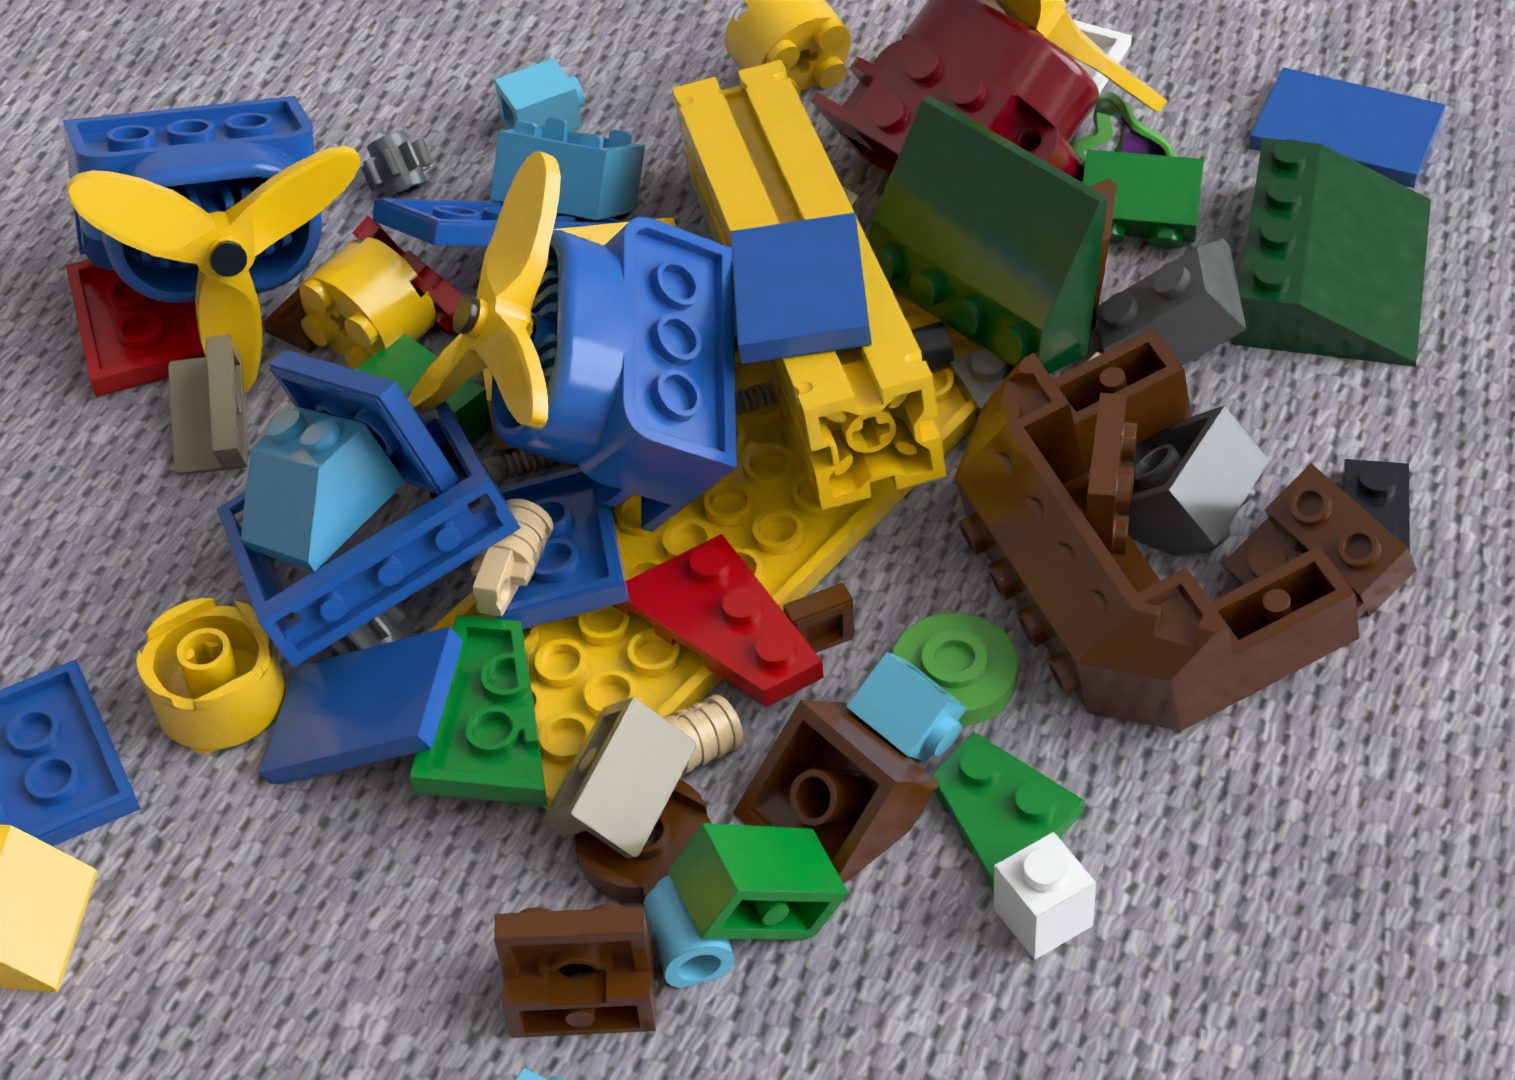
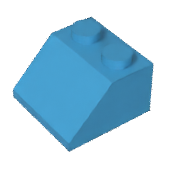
(313, 486)

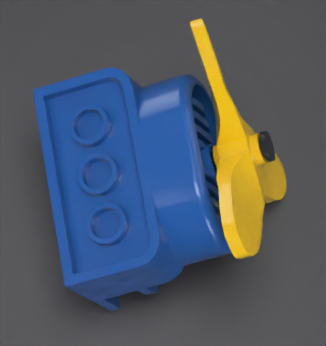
(205, 205)
(601, 349)

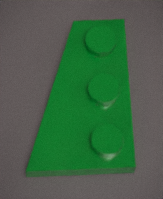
(488, 723)

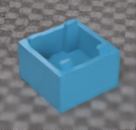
(596, 172)

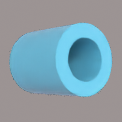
(681, 951)

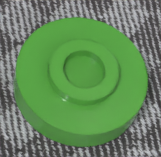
(965, 658)

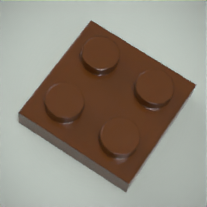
(1109, 480)

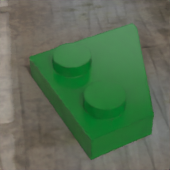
(1001, 801)

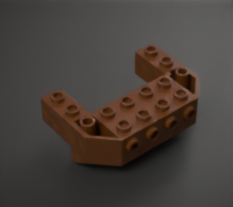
(1112, 626)

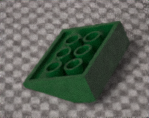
(991, 239)
(1332, 258)

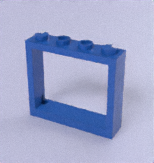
(383, 566)

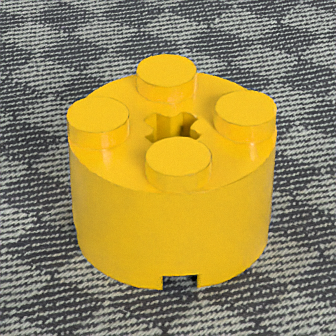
(798, 32)
(364, 301)
(211, 674)

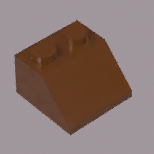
(841, 782)

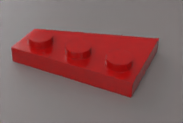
(727, 618)

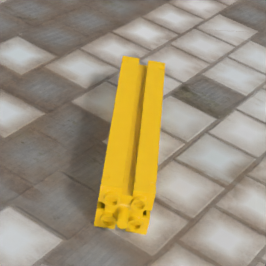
(850, 409)

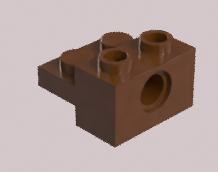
(1319, 513)
(546, 947)

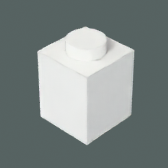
(1044, 895)

